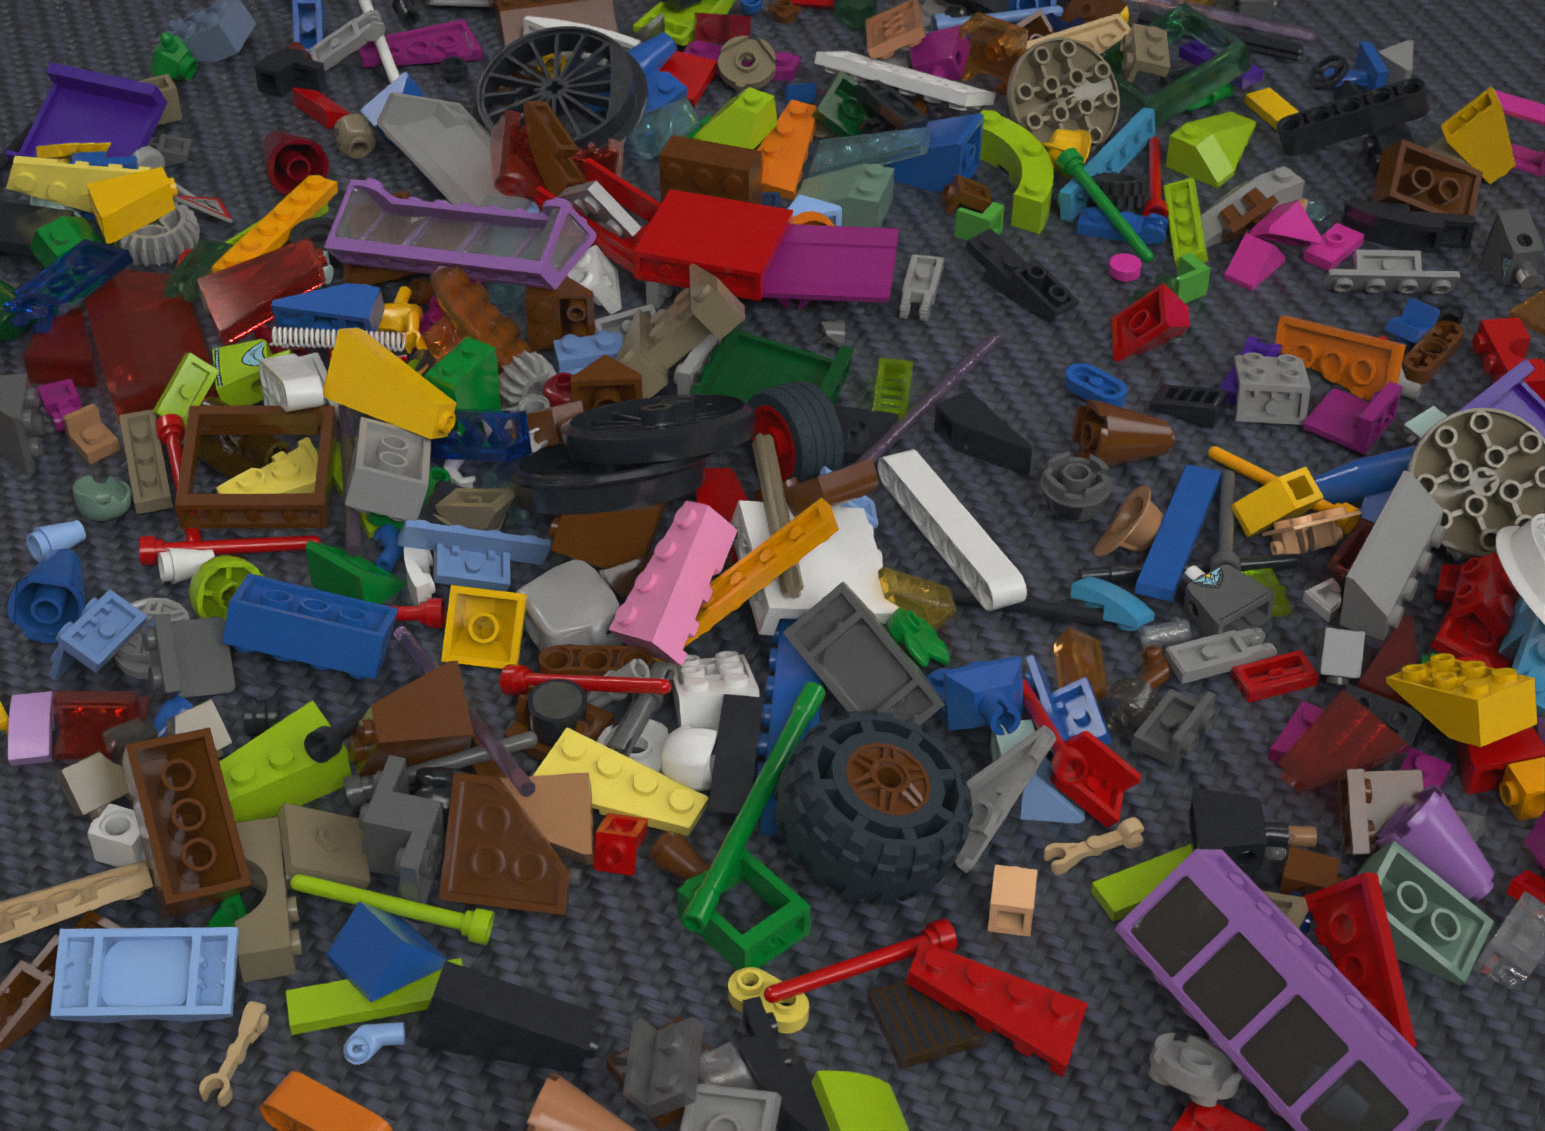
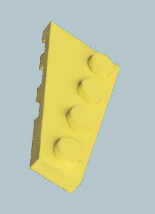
(60, 181)
(626, 785)

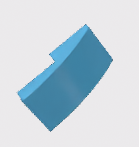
(1118, 603)

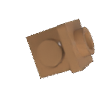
(89, 434)

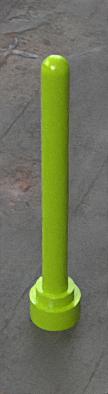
(474, 924)

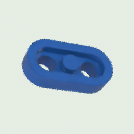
(1095, 384)

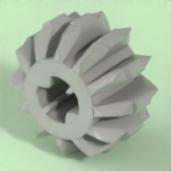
(524, 377)

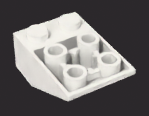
(702, 683)

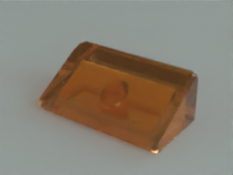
(1080, 657)

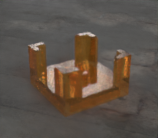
(993, 48)

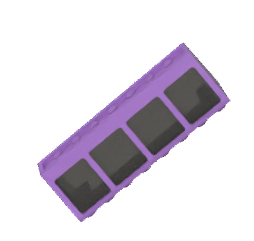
(1280, 1005)

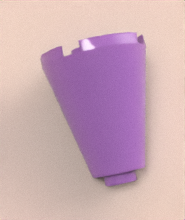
(1441, 842)

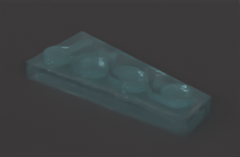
(869, 149)

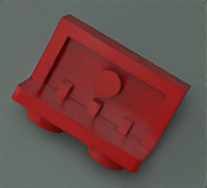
(1487, 592)
(1106, 779)

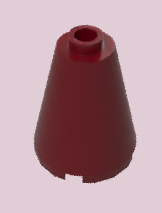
(291, 160)

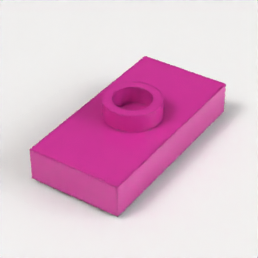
(1334, 247)

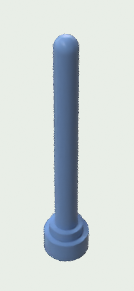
(941, 21)

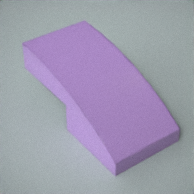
(31, 728)

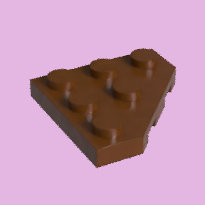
(498, 852)

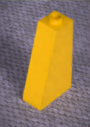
(385, 387)

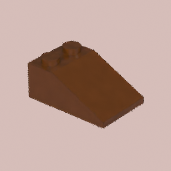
(1426, 180)

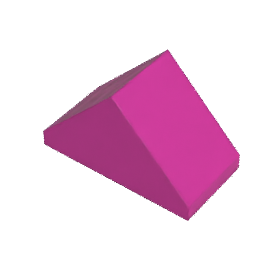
(1287, 225)
(1253, 262)

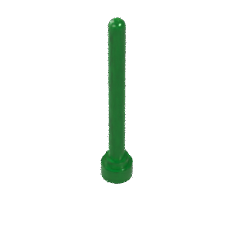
(1072, 164)

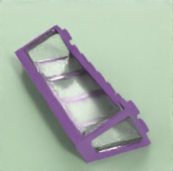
(482, 241)

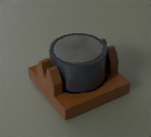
(552, 709)

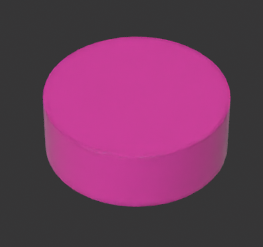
(1125, 267)

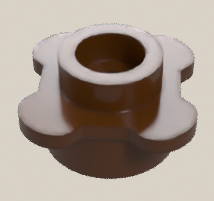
(784, 11)

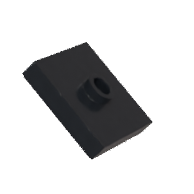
(862, 430)

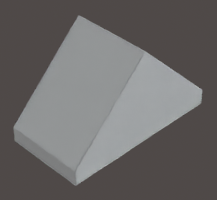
(1398, 61)

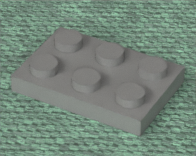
(602, 208)

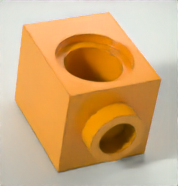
(1524, 788)

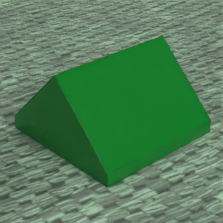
(349, 575)

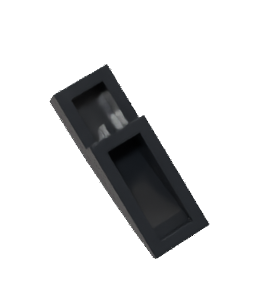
(736, 753)

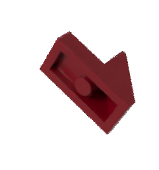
(720, 27)

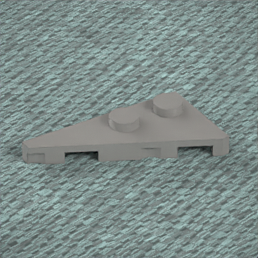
(997, 790)

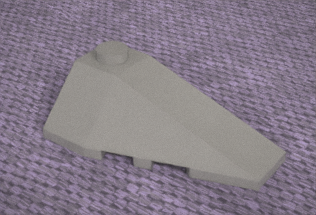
(1280, 182)

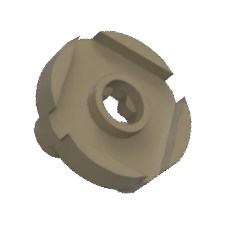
(746, 49)

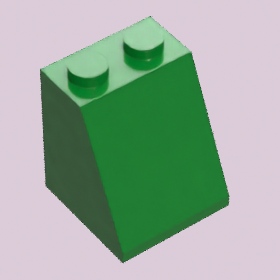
(468, 378)

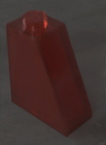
(62, 353)
(1339, 740)

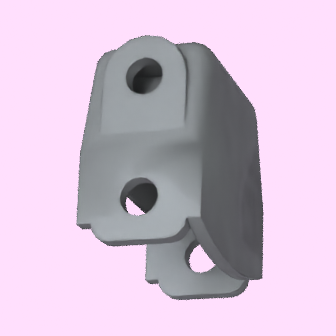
(570, 607)

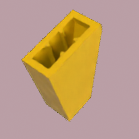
(1482, 136)
(131, 201)

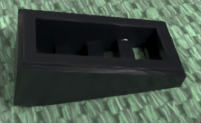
(1191, 404)

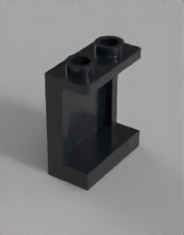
(21, 221)

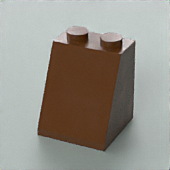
(607, 536)
(414, 722)

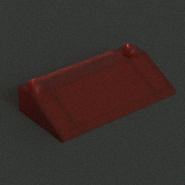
(142, 337)

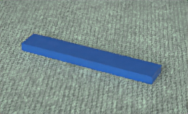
(1178, 533)

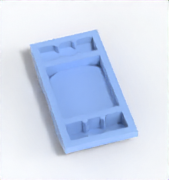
(145, 974)

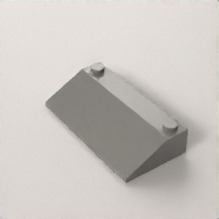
(447, 148)

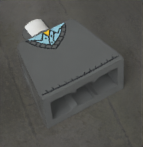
(1514, 248)
(1225, 600)

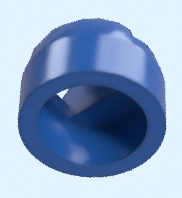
(750, 7)

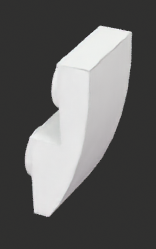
(418, 574)

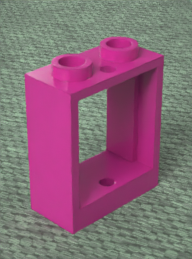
(1525, 159)

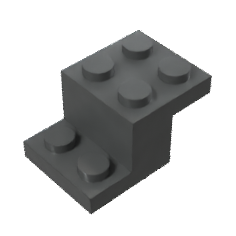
(403, 832)

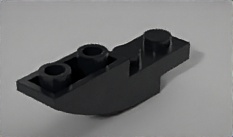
(1407, 230)
(1022, 282)
(774, 1072)

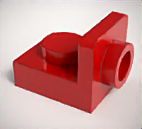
(618, 843)

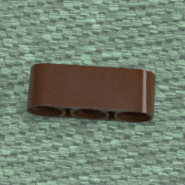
(590, 659)

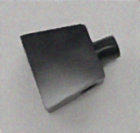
(1235, 826)

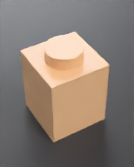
(1012, 900)

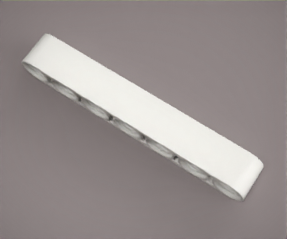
(952, 530)

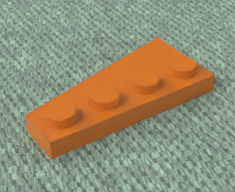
(787, 149)
(1342, 356)

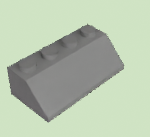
(1392, 559)

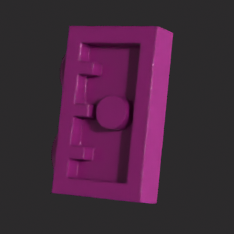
(1354, 420)

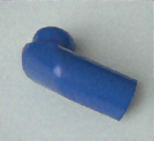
(392, 551)

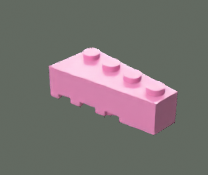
(675, 584)

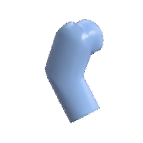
(371, 1038)

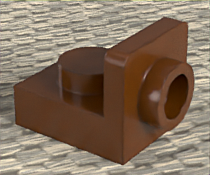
(967, 192)

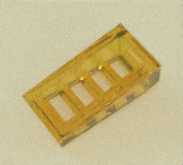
(923, 597)

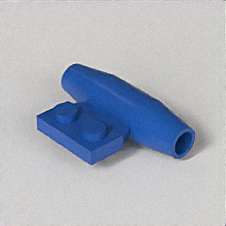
(662, 86)
(1365, 480)

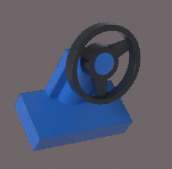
(1369, 70)

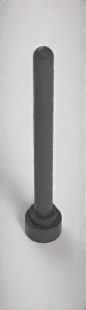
(1225, 552)
(360, 787)

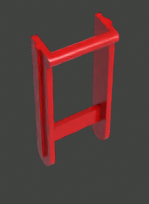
(624, 193)

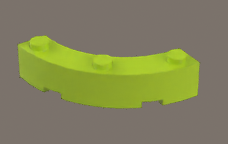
(1028, 168)

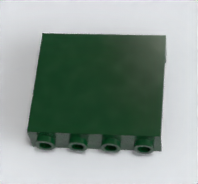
(752, 363)

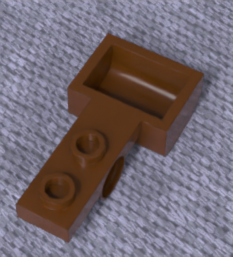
(834, 487)

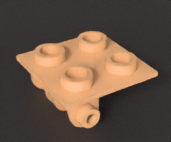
(1308, 532)

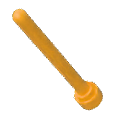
(1264, 477)

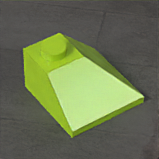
(742, 120)

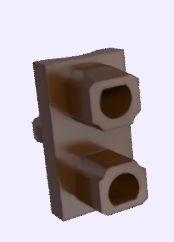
(1236, 224)

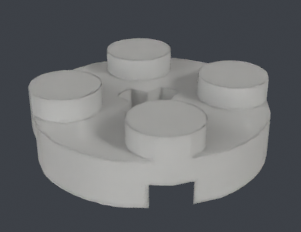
(1194, 1069)

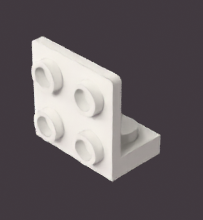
(599, 276)

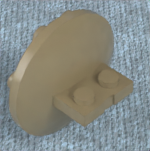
(1063, 87)
(1483, 474)

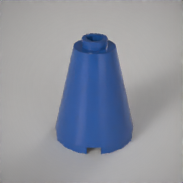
(48, 596)

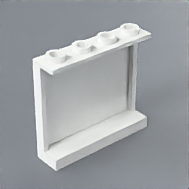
(846, 556)

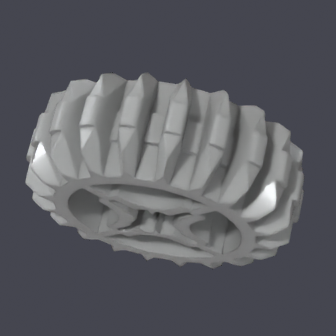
(163, 238)

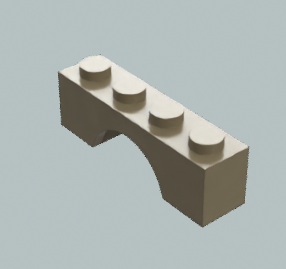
(98, 781)
(266, 934)

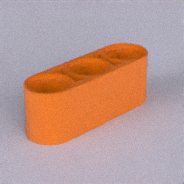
(310, 1106)

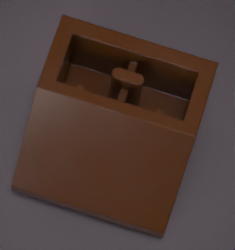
(558, 313)

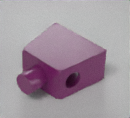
(941, 54)

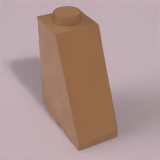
(562, 812)

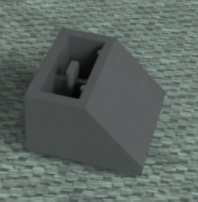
(20, 422)

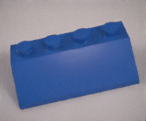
(309, 626)

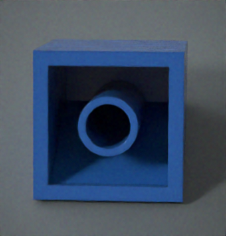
(952, 151)

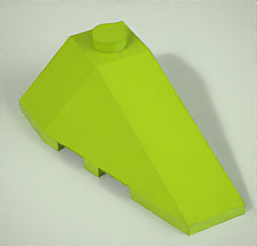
(1210, 147)

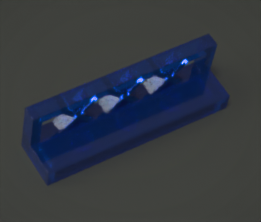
(482, 447)

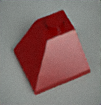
(1149, 323)

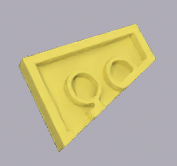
(284, 475)

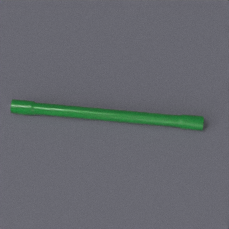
(707, 895)

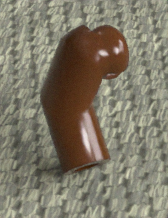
(1154, 666)

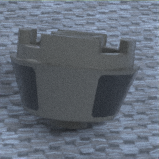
(1075, 486)

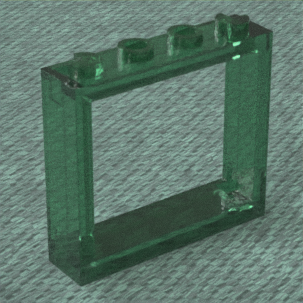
(1228, 64)

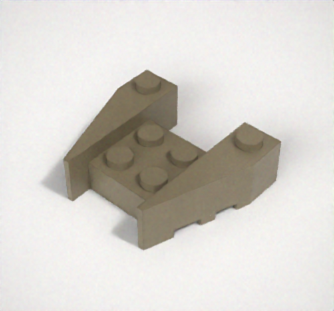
(669, 335)

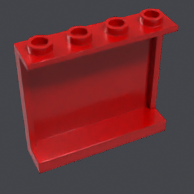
(715, 233)

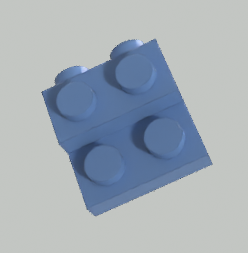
(576, 352)

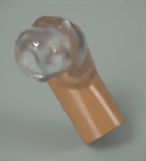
(1298, 837)

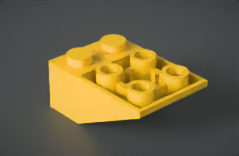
(1468, 698)

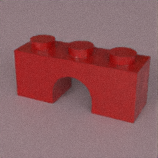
(1503, 346)

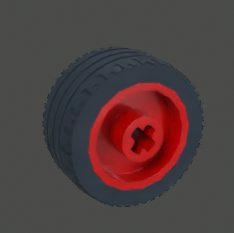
(802, 428)

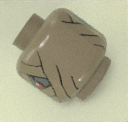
(354, 136)

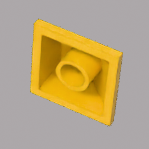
(484, 627)

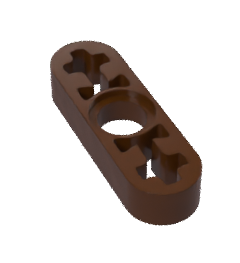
(1432, 341)

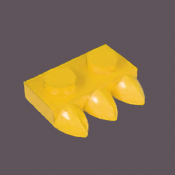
(65, 151)

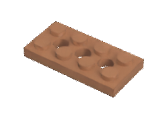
(894, 29)

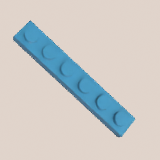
(1109, 159)

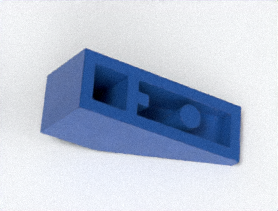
(332, 308)

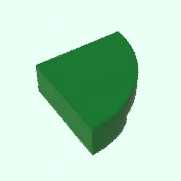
(230, 911)

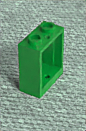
(767, 938)

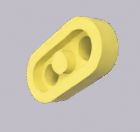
(788, 1018)

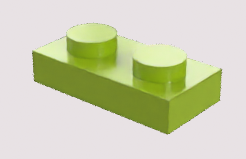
(186, 387)

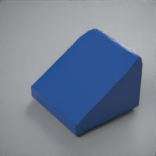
(800, 92)

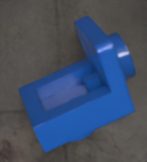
(1414, 322)

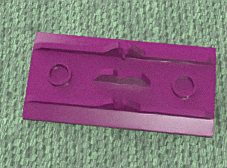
(833, 264)

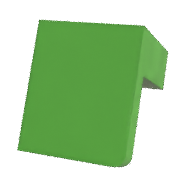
(972, 223)
(1191, 278)

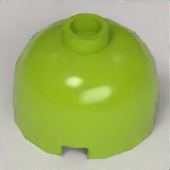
(216, 584)

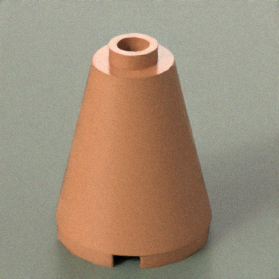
(569, 1109)

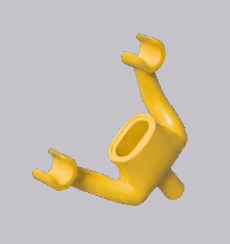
(403, 318)

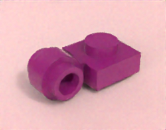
(59, 400)

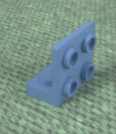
(97, 634)

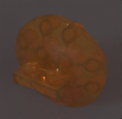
(470, 315)

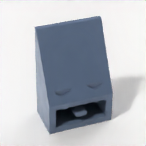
(214, 31)

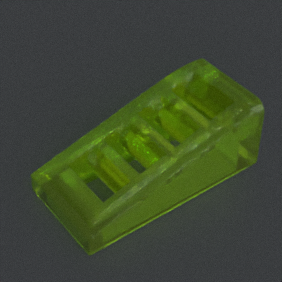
(893, 370)

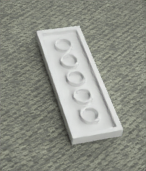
(907, 80)

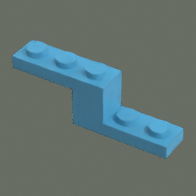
(1527, 647)

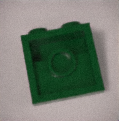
(840, 109)

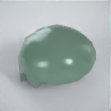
(101, 500)

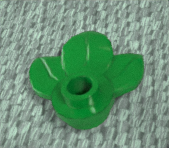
(918, 637)

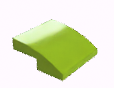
(857, 1102)

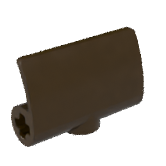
(237, 453)

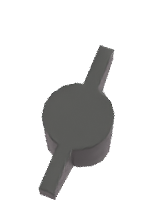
(833, 332)

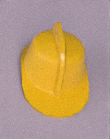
(1064, 139)

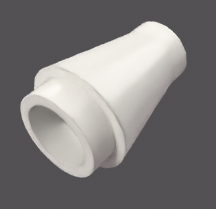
(181, 564)

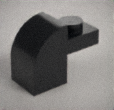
(289, 69)

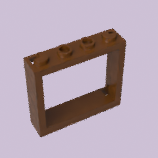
(257, 509)

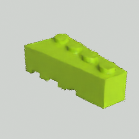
(278, 769)

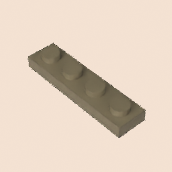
(145, 462)

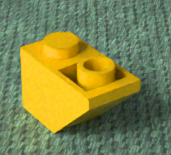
(1277, 501)

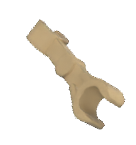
(1071, 853)
(252, 1025)

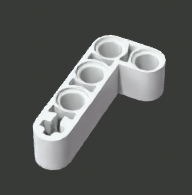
(289, 383)

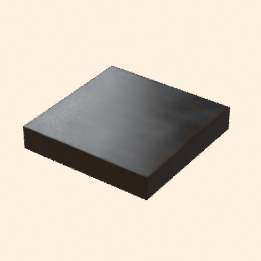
(921, 1027)

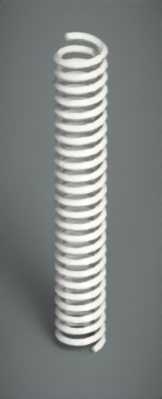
(329, 335)

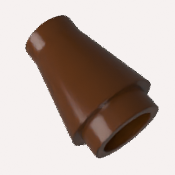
(677, 856)

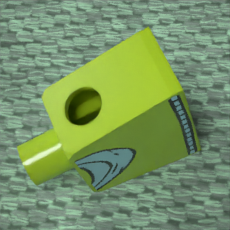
(239, 374)

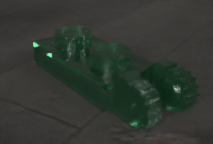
(194, 266)

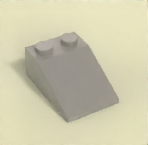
(388, 471)

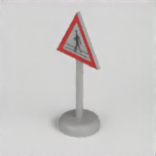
(152, 158)

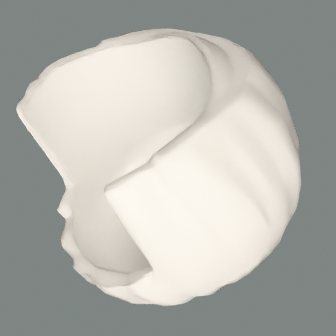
(688, 757)

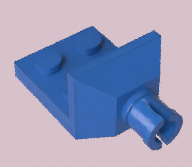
(981, 694)

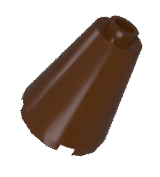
(1119, 434)

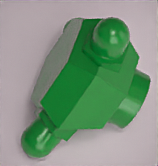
(173, 58)

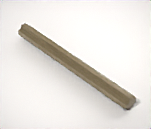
(775, 505)

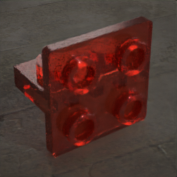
(88, 714)

